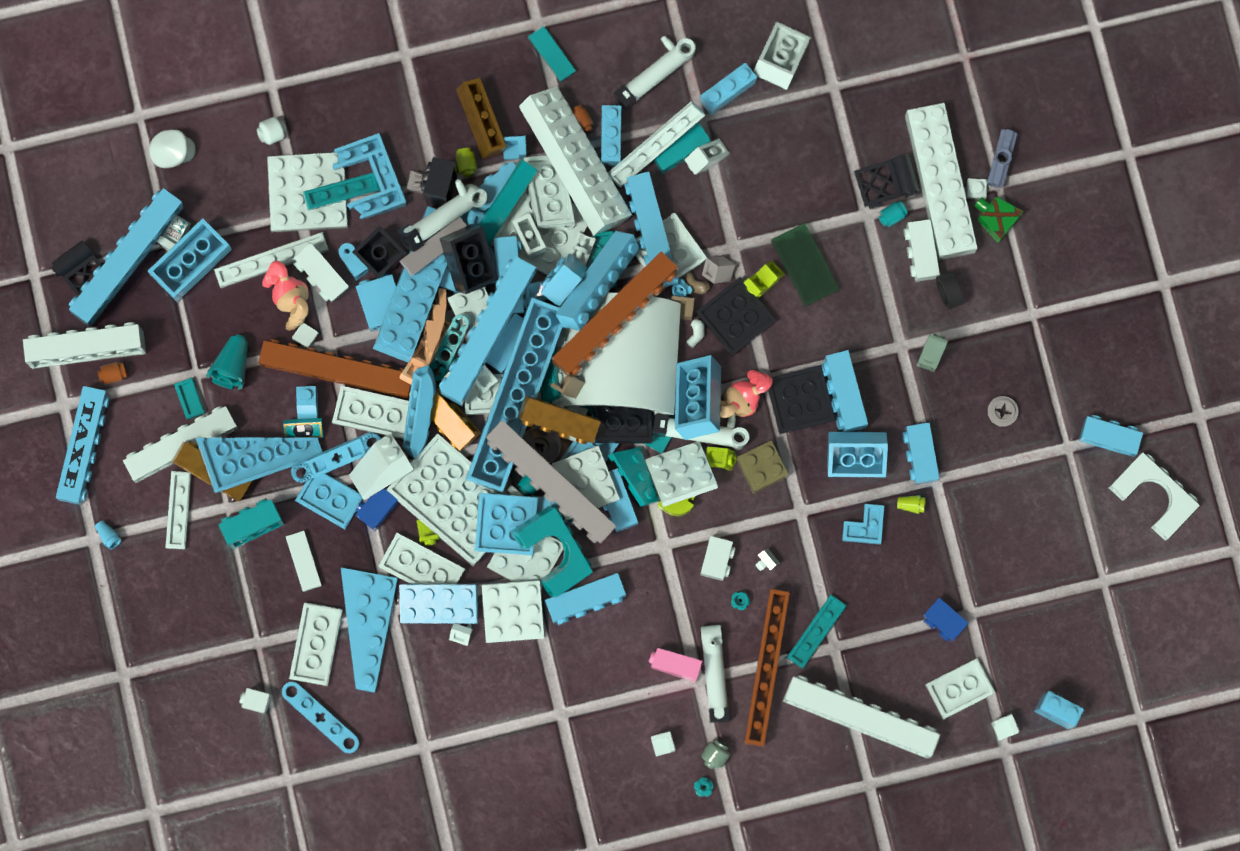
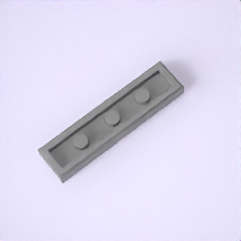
(431, 250)

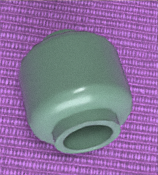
(716, 754)

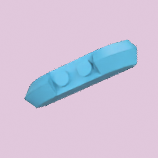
(419, 410)

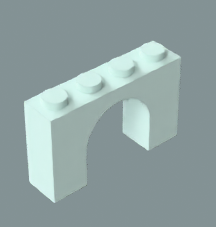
(1180, 503)

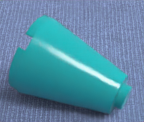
(230, 364)

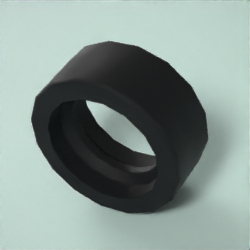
(949, 290)

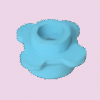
(677, 291)

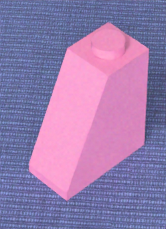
(675, 664)

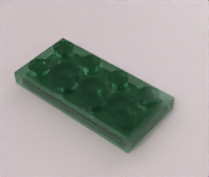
(804, 265)

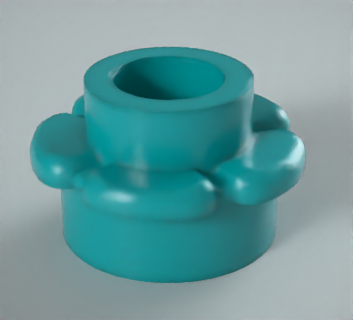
(745, 600)
(703, 792)

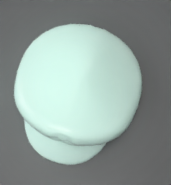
(171, 149)

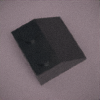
(379, 253)

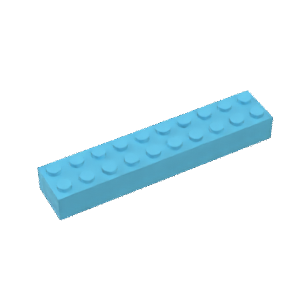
(520, 378)

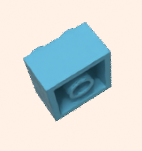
(563, 279)

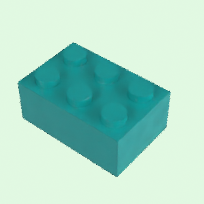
(251, 523)

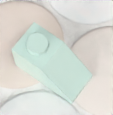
(706, 156)

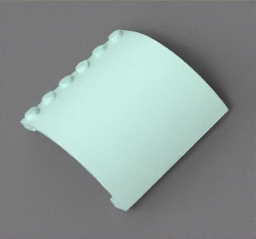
(635, 365)

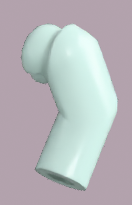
(698, 333)

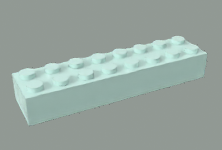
(575, 160)
(941, 181)
(861, 717)

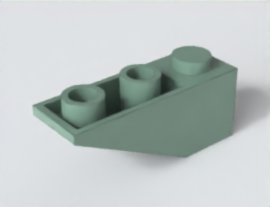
(932, 352)

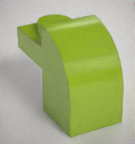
(764, 279)
(679, 508)

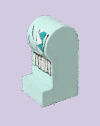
(174, 233)

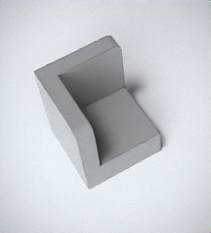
(718, 269)

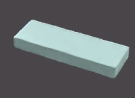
(303, 561)

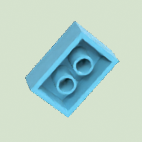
(857, 454)

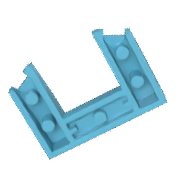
(373, 150)

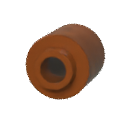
(583, 118)
(112, 372)

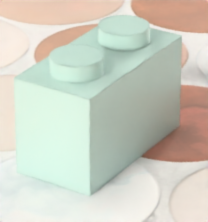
(529, 236)
(716, 558)

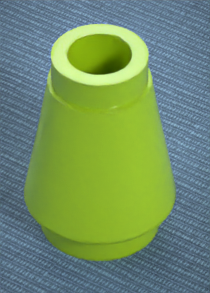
(912, 503)

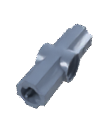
(999, 169)

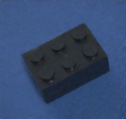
(440, 182)
(468, 259)

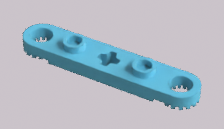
(323, 462)
(310, 707)

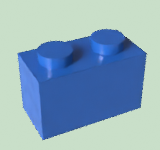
(376, 508)
(944, 620)

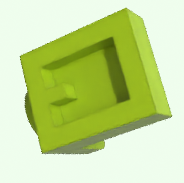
(721, 458)
(426, 535)

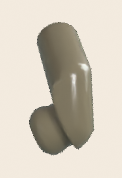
(698, 287)

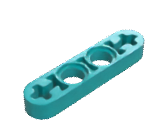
(450, 347)

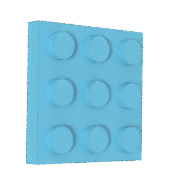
(498, 517)

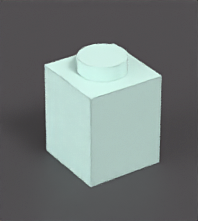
(255, 701)

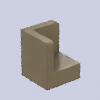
(686, 308)
(570, 386)

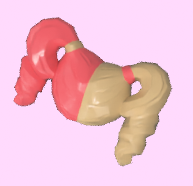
(288, 293)
(742, 392)

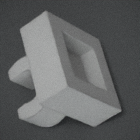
(415, 181)

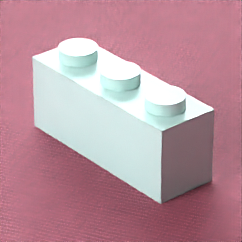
(921, 250)
(320, 273)

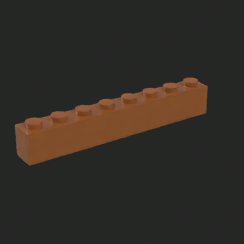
(615, 315)
(333, 369)
(766, 668)

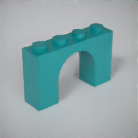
(573, 566)

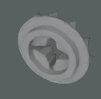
(1010, 407)

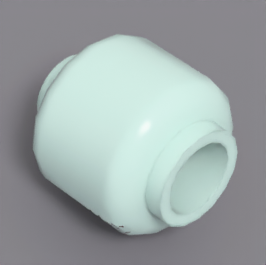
(271, 130)

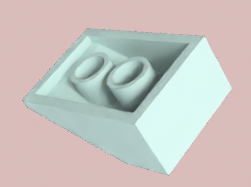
(781, 55)
(380, 467)

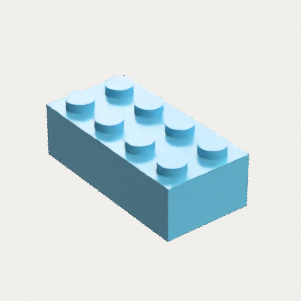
(189, 260)
(845, 392)
(698, 397)

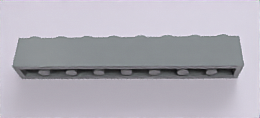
(551, 482)

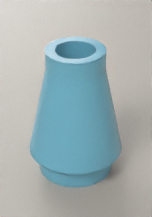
(108, 535)

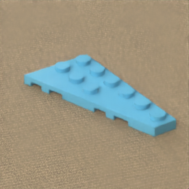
(246, 459)
(368, 613)

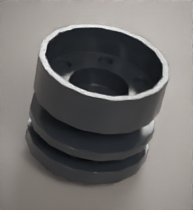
(549, 441)

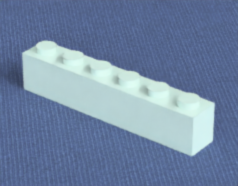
(159, 455)

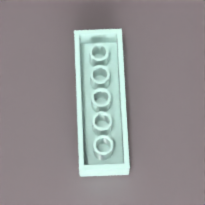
(84, 346)

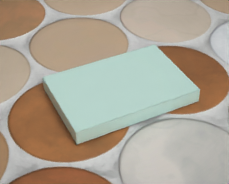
(960, 688)

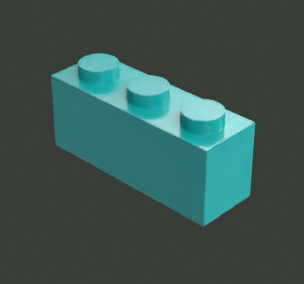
(681, 148)

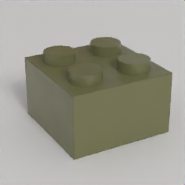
(762, 467)

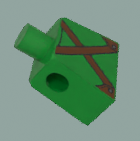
(997, 216)

